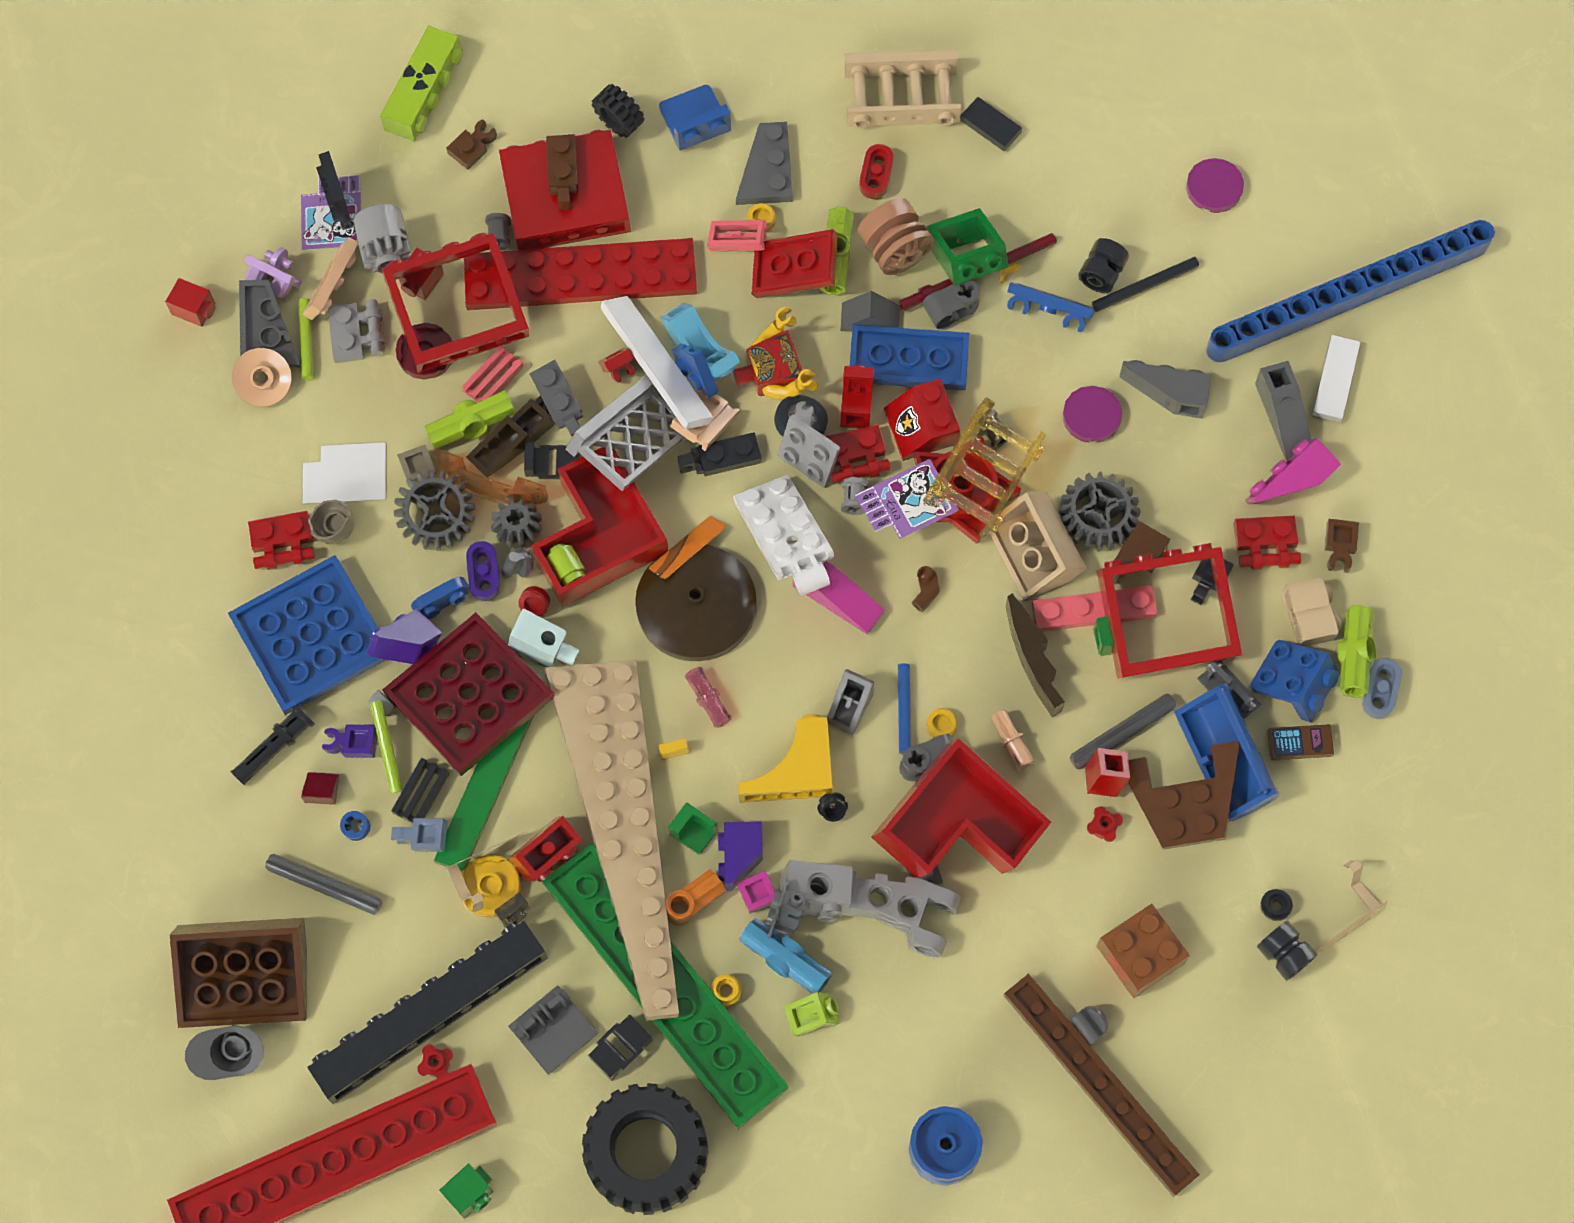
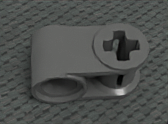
(951, 303)
(923, 754)

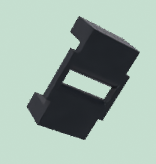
(537, 460)
(608, 1058)

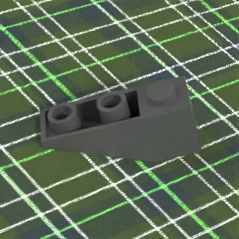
(1174, 389)
(1283, 405)

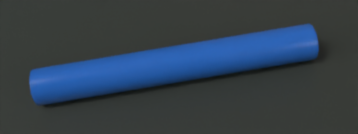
(904, 708)

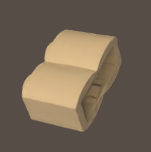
(1311, 612)

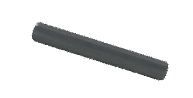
(1124, 729)
(323, 884)

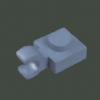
(424, 836)

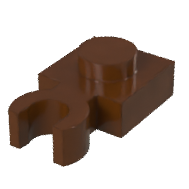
(471, 147)
(1342, 540)

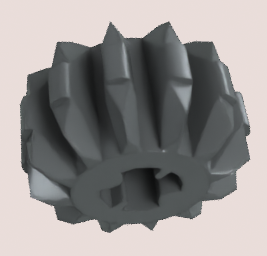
(505, 527)

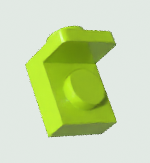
(812, 1013)

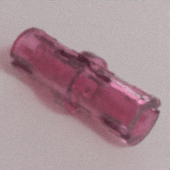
(708, 697)

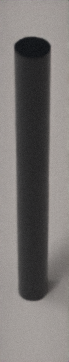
(1145, 284)

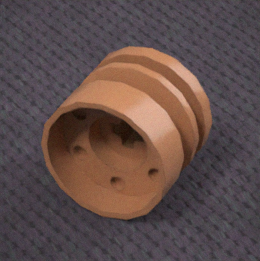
(895, 236)

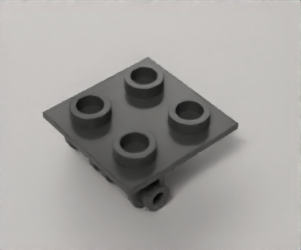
(553, 1029)

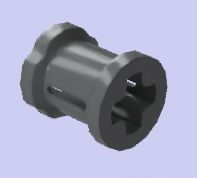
(498, 224)

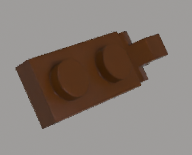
(562, 168)

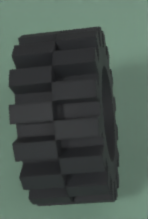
(618, 110)

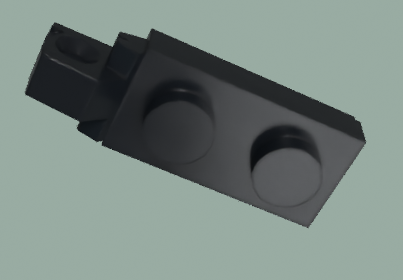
(722, 456)

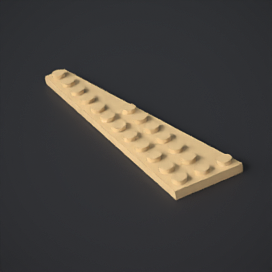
(608, 751)

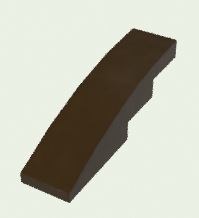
(509, 437)
(1030, 645)

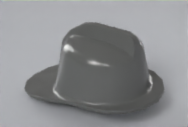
(224, 1053)

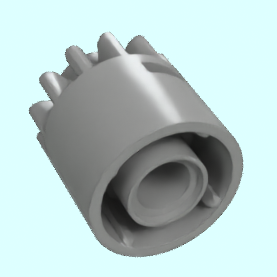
(381, 236)

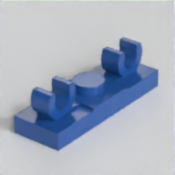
(1049, 303)

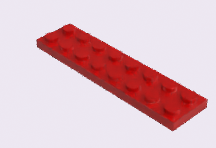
(583, 273)

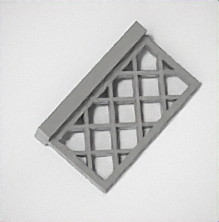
(609, 420)

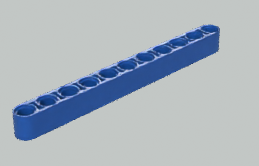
(1341, 300)

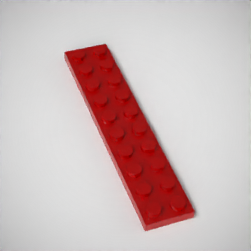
(342, 1155)

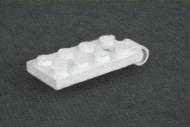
(776, 519)

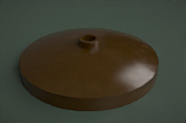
(702, 626)

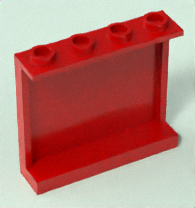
(595, 210)

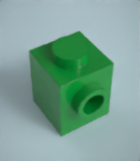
(468, 1190)

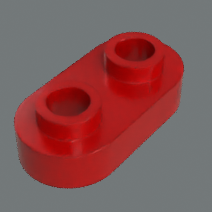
(876, 173)

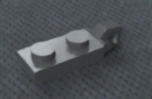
(557, 396)

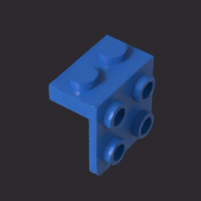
(695, 116)
(1297, 677)

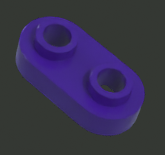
(483, 572)

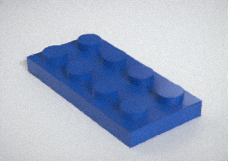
(911, 355)

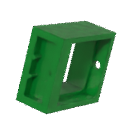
(961, 231)

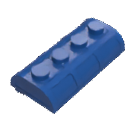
(1217, 720)

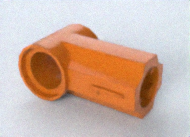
(696, 897)

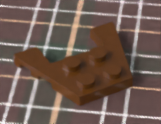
(1190, 810)

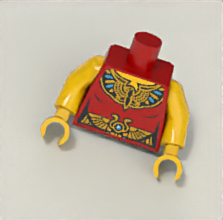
(774, 362)

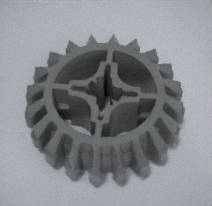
(1119, 502)
(423, 503)

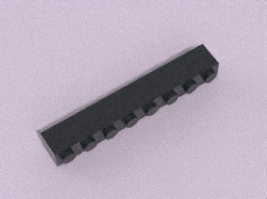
(427, 1012)

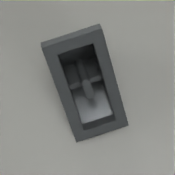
(869, 310)
(850, 701)

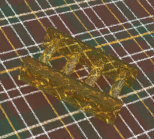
(957, 466)

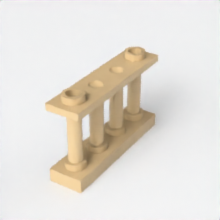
(902, 64)

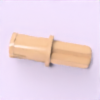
(1012, 740)

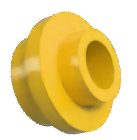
(727, 980)

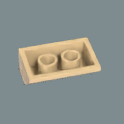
(1036, 546)

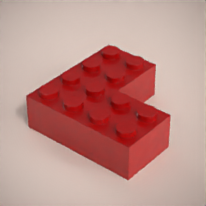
(613, 533)
(965, 800)

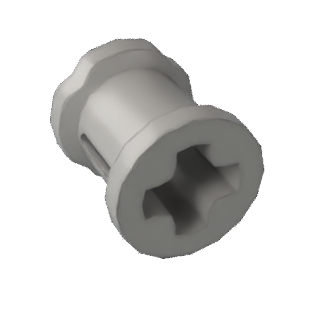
(852, 487)

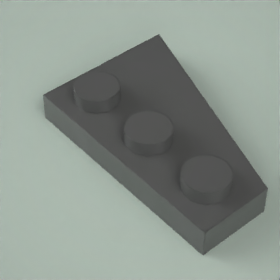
(768, 167)
(262, 321)

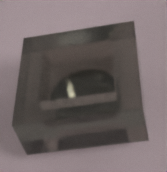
(513, 910)

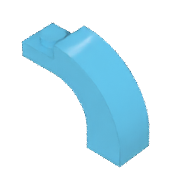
(687, 328)

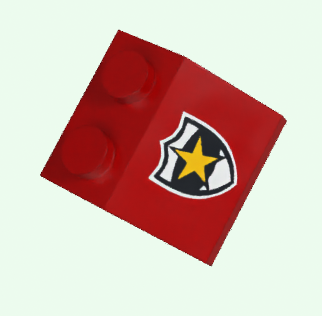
(922, 420)

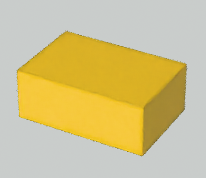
(673, 749)

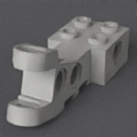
(846, 895)

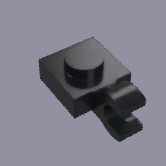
(1206, 580)

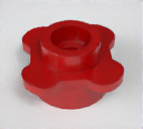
(1096, 827)
(430, 1054)

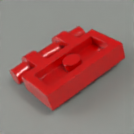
(857, 446)
(278, 533)
(1267, 533)

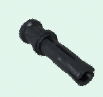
(283, 735)

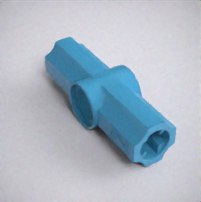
(785, 956)

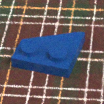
(695, 368)

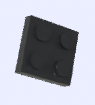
(333, 191)

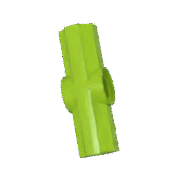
(841, 221)
(469, 419)
(1357, 651)

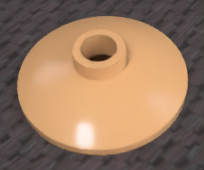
(258, 361)

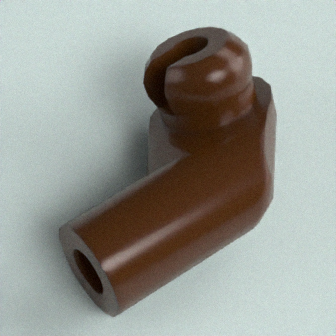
(929, 588)

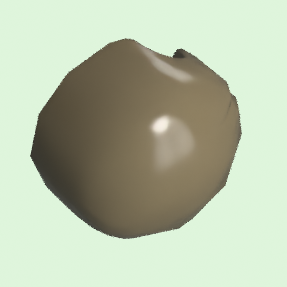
(331, 522)

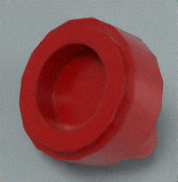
(534, 600)

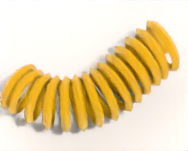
(1008, 271)

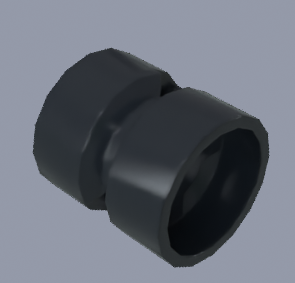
(1103, 265)
(1286, 949)

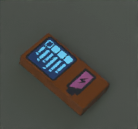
(1300, 742)

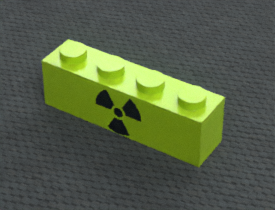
(421, 83)

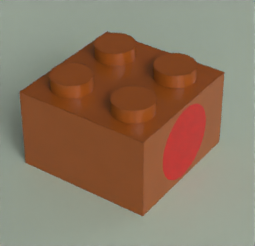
(1142, 950)

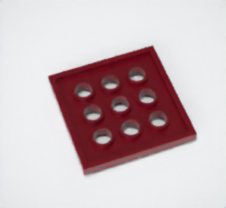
(466, 712)

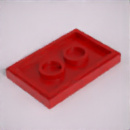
(795, 264)

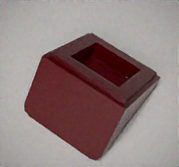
(320, 788)

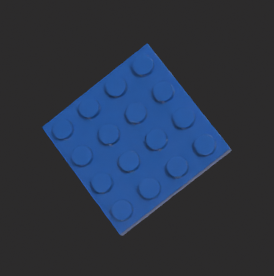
(308, 634)

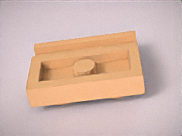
(707, 434)

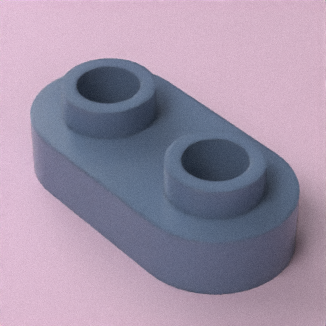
(1382, 690)

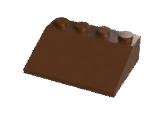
(240, 972)

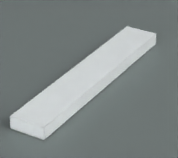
(656, 362)

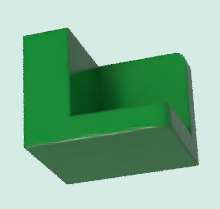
(693, 828)

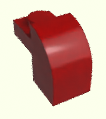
(856, 396)

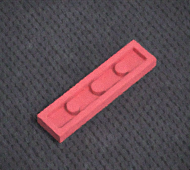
(1084, 609)

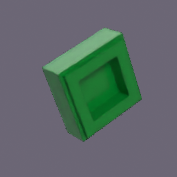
(1103, 636)

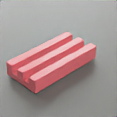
(735, 239)
(508, 359)

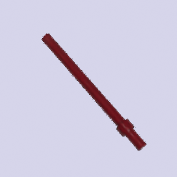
(1012, 256)

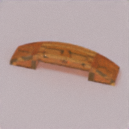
(486, 487)

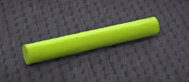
(306, 342)
(386, 746)

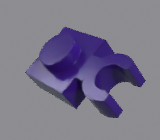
(356, 742)

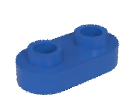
(449, 593)

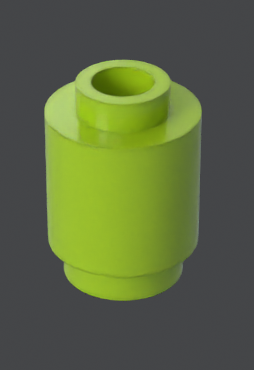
(565, 564)

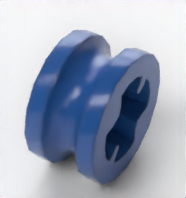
(358, 816)

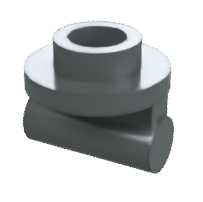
(518, 562)
(1091, 1023)

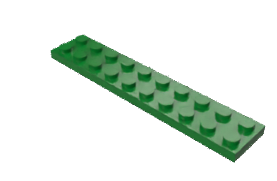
(704, 1030)

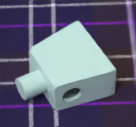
(532, 634)

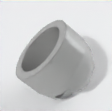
(387, 704)

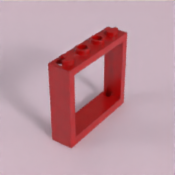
(468, 345)
(1170, 558)

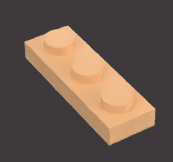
(331, 279)

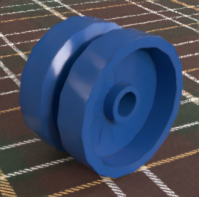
(942, 1165)

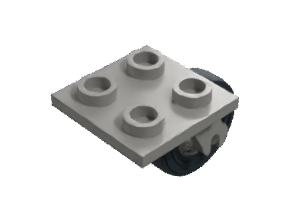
(803, 446)

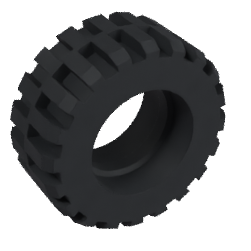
(619, 1112)

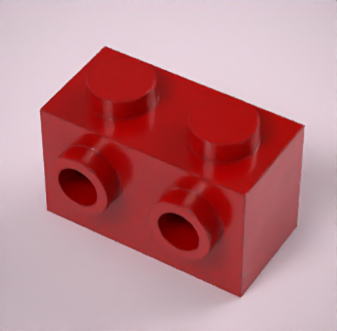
(545, 848)

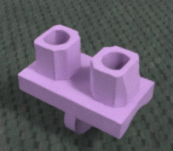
(282, 281)

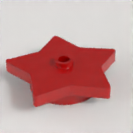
(961, 519)

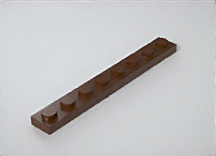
(1101, 1085)

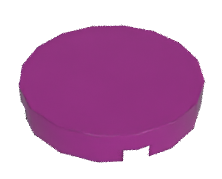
(1215, 185)
(1092, 414)

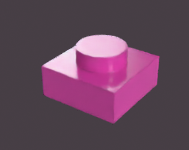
(756, 892)

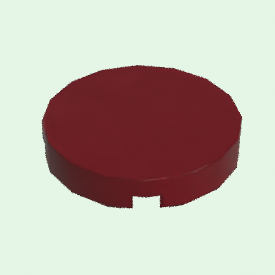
(428, 337)

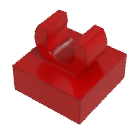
(616, 361)

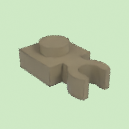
(417, 461)

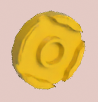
(494, 879)

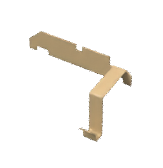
(461, 886)
(1365, 895)

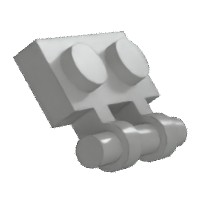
(346, 331)

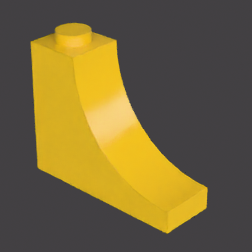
(802, 772)

